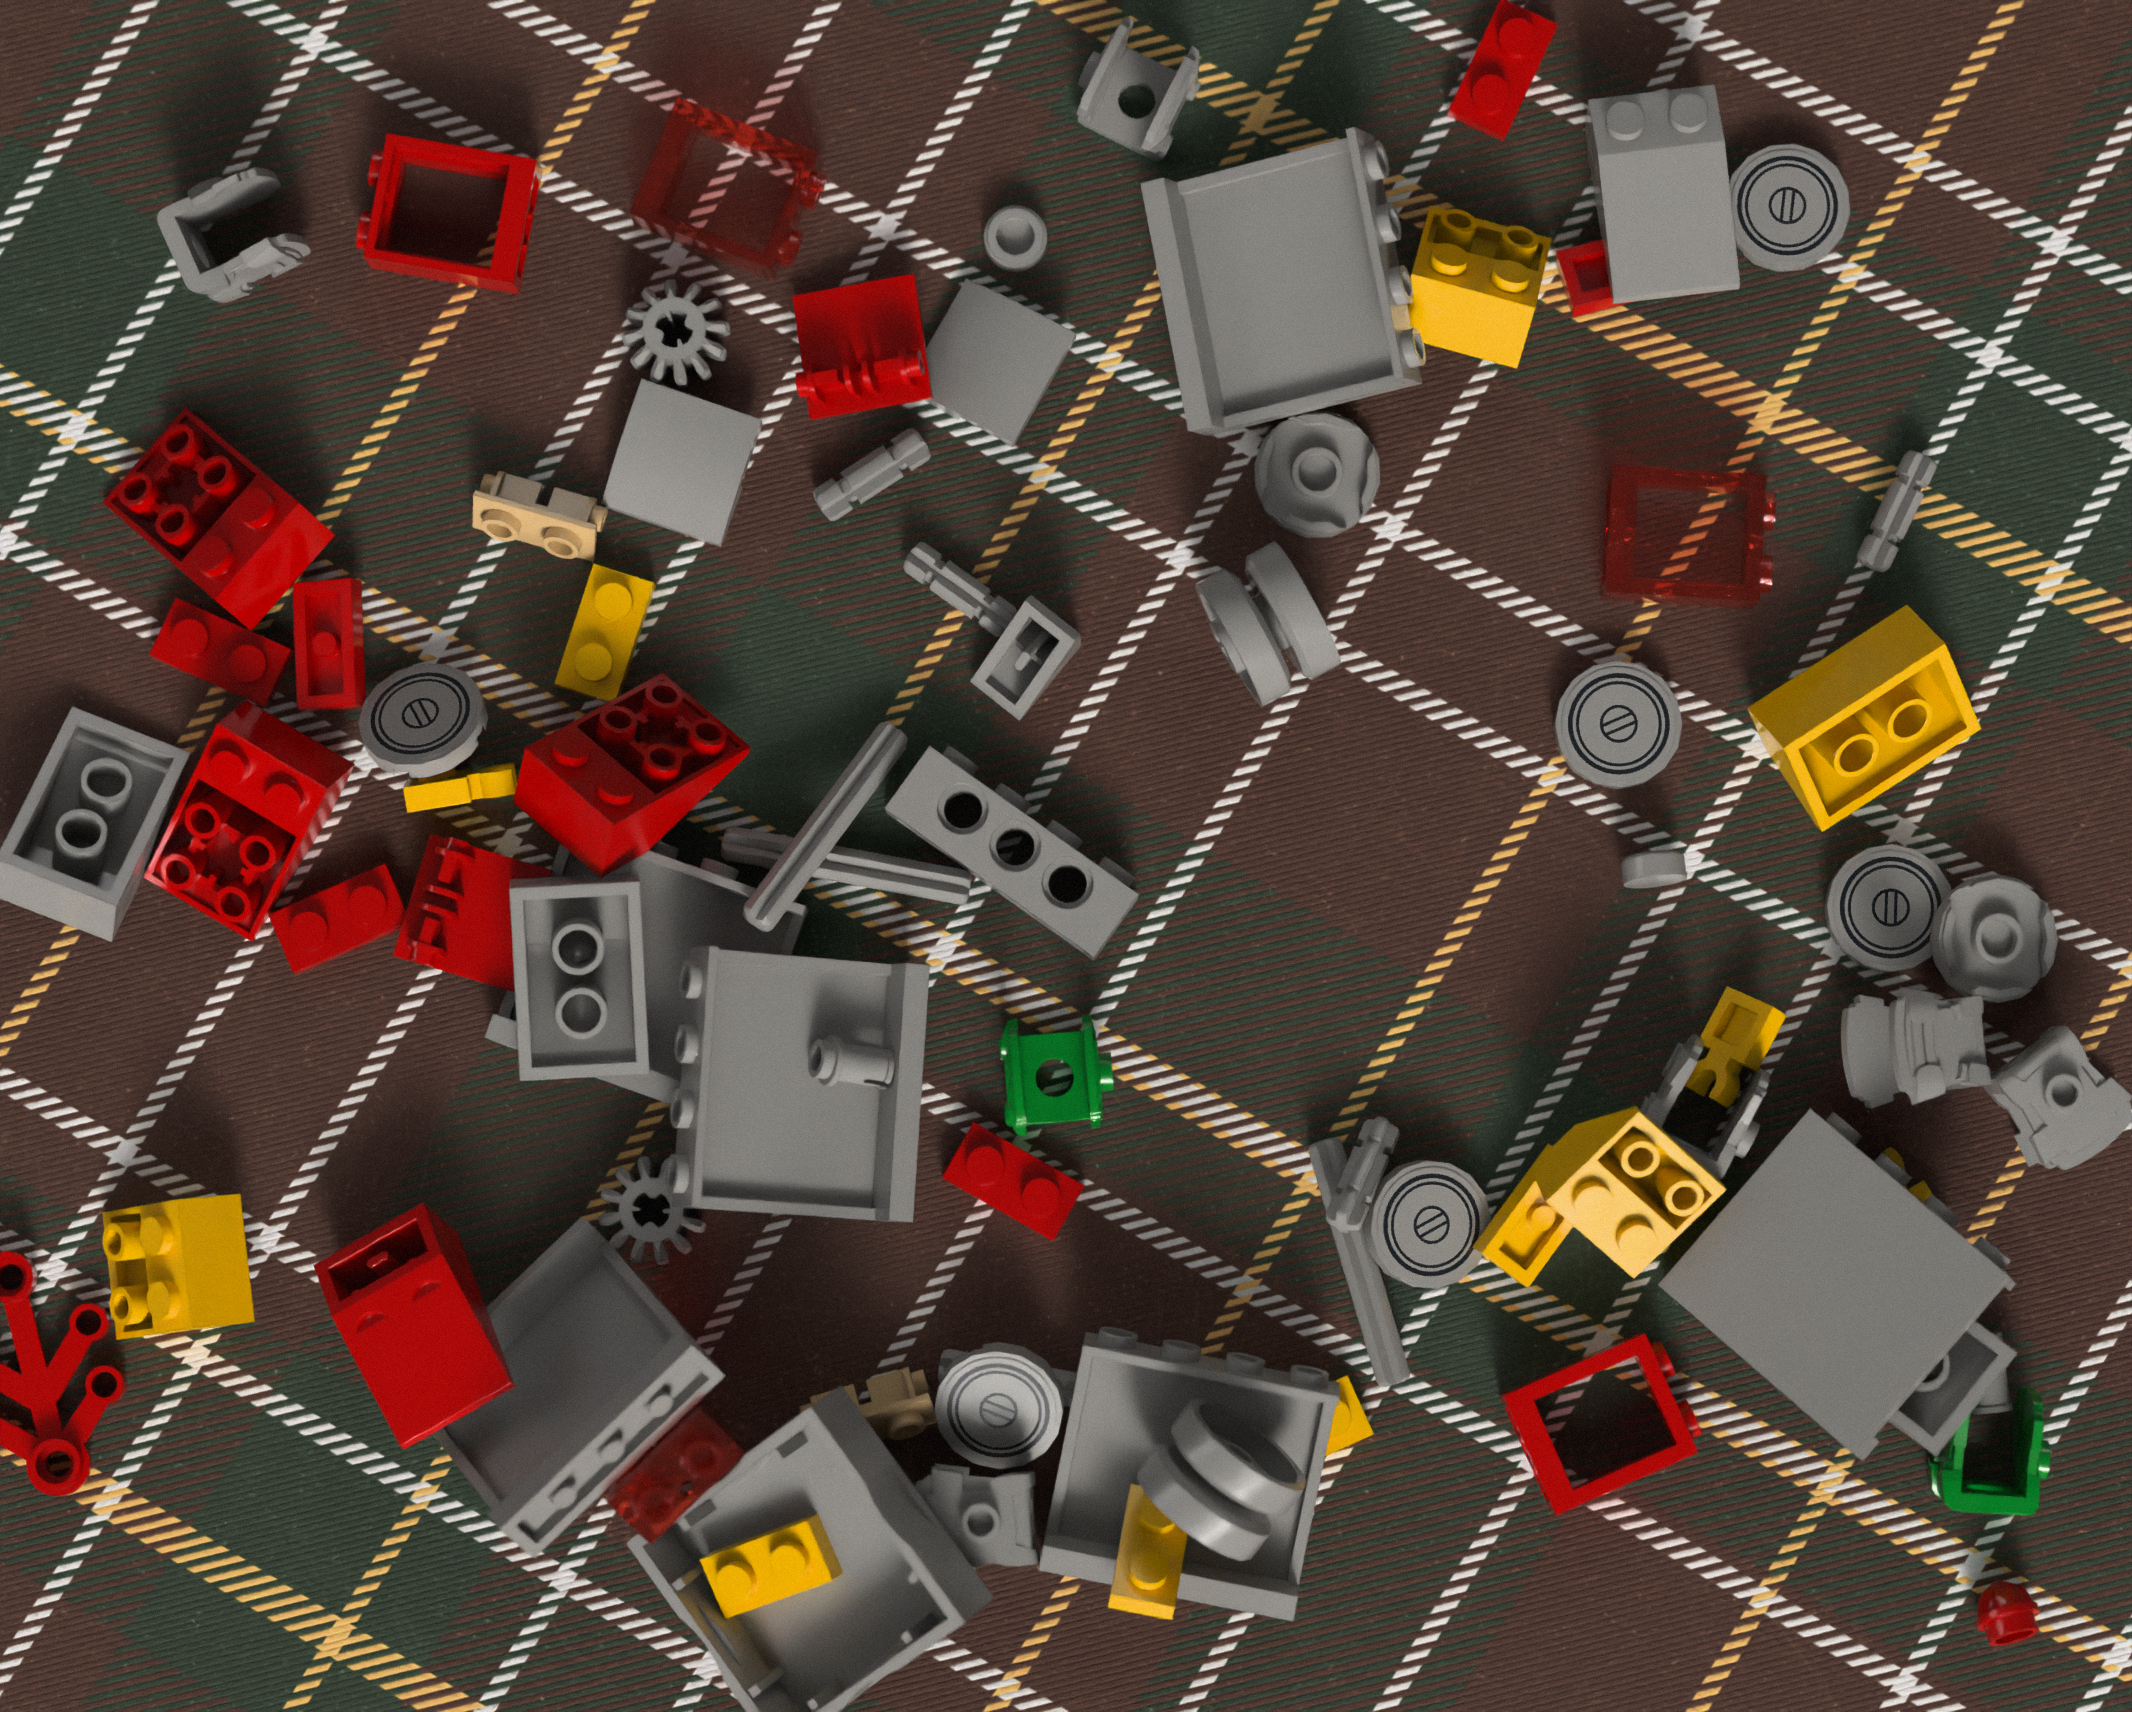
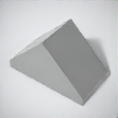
(1026, 658)

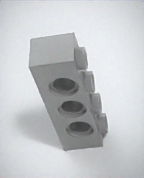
(922, 807)

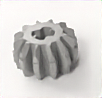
(667, 311)
(650, 1231)

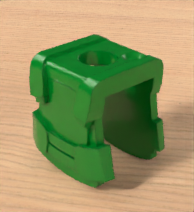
(1026, 1054)
(2029, 1465)

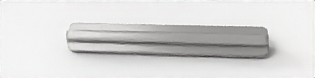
(825, 827)
(854, 867)
(1361, 1274)

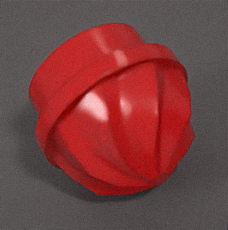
(2006, 1613)

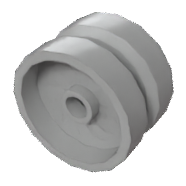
(1275, 620)
(1221, 1479)

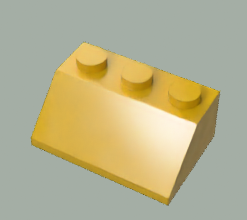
(1865, 717)

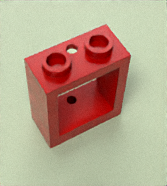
(515, 223)
(1541, 1453)

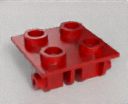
(861, 347)
(463, 912)

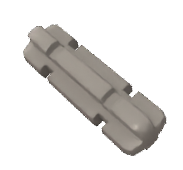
(871, 474)
(1896, 511)
(959, 588)
(1362, 1175)

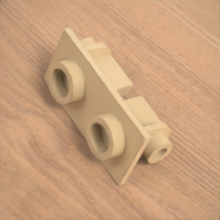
(509, 512)
(898, 1404)

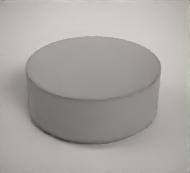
(1015, 238)
(1653, 869)

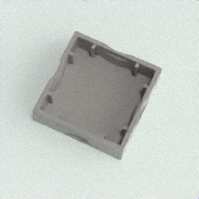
(830, 1643)

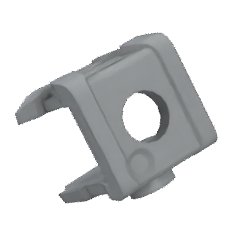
(1121, 67)
(206, 203)
(1913, 1046)
(2060, 1101)
(1739, 1130)
(985, 1515)

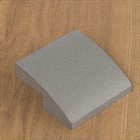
(994, 360)
(681, 462)

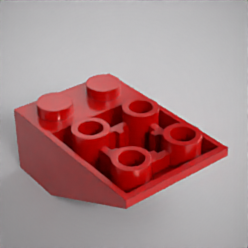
(218, 518)
(626, 773)
(247, 818)
(415, 1323)

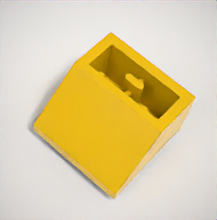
(1476, 285)
(1625, 1186)
(178, 1266)

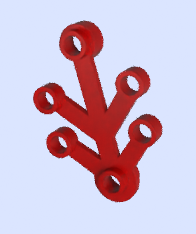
(42, 1385)

